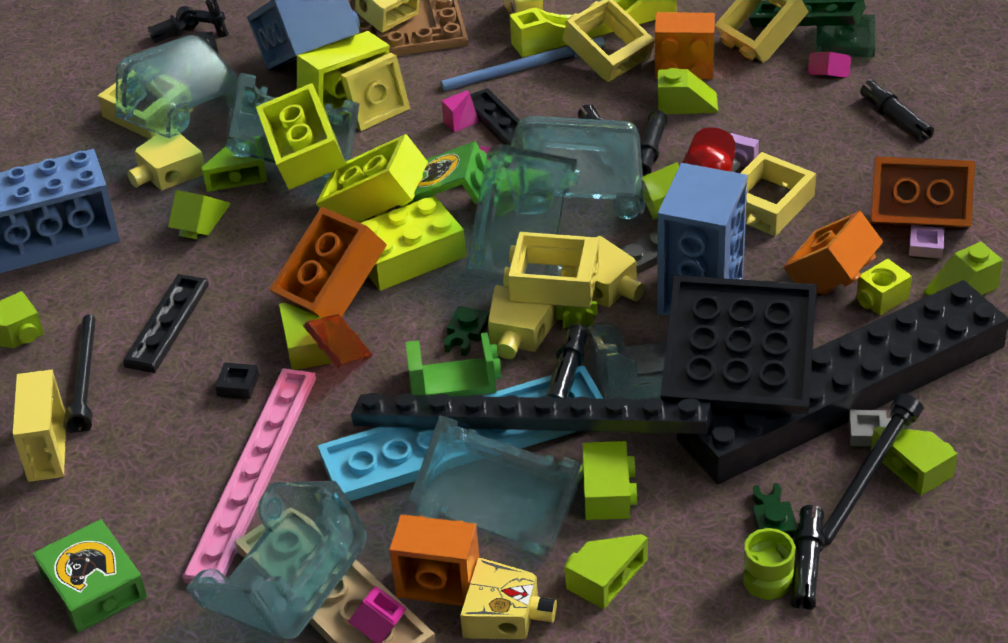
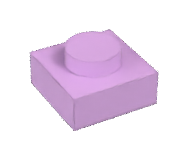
(745, 150)
(926, 241)

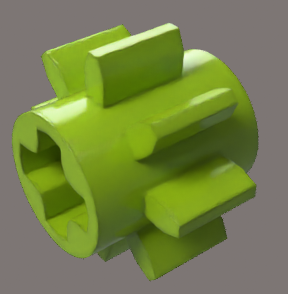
(577, 315)

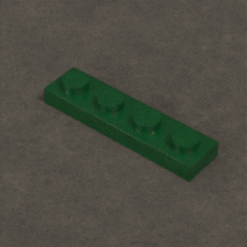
(820, 13)

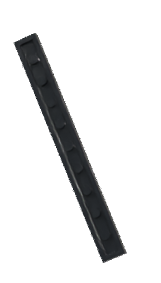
(535, 413)

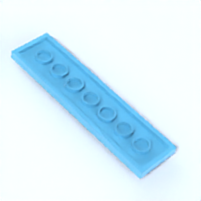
(394, 455)

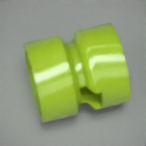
(768, 563)

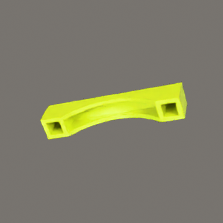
(541, 31)

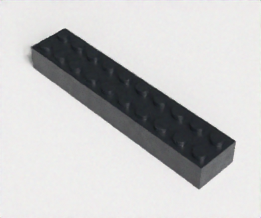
(857, 374)

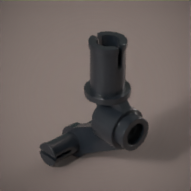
(188, 19)

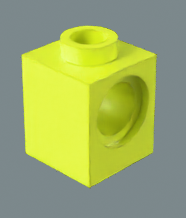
(883, 287)

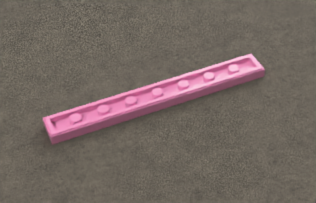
(251, 474)

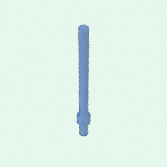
(513, 66)

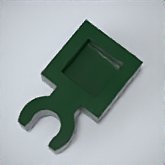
(465, 326)
(772, 513)

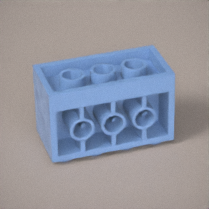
(298, 26)
(54, 210)
(700, 228)

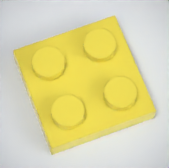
(378, 90)

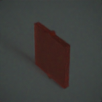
(337, 340)

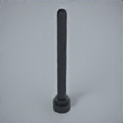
(904, 411)
(78, 413)

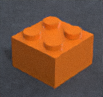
(685, 42)
(835, 253)
(433, 559)

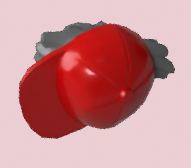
(712, 149)

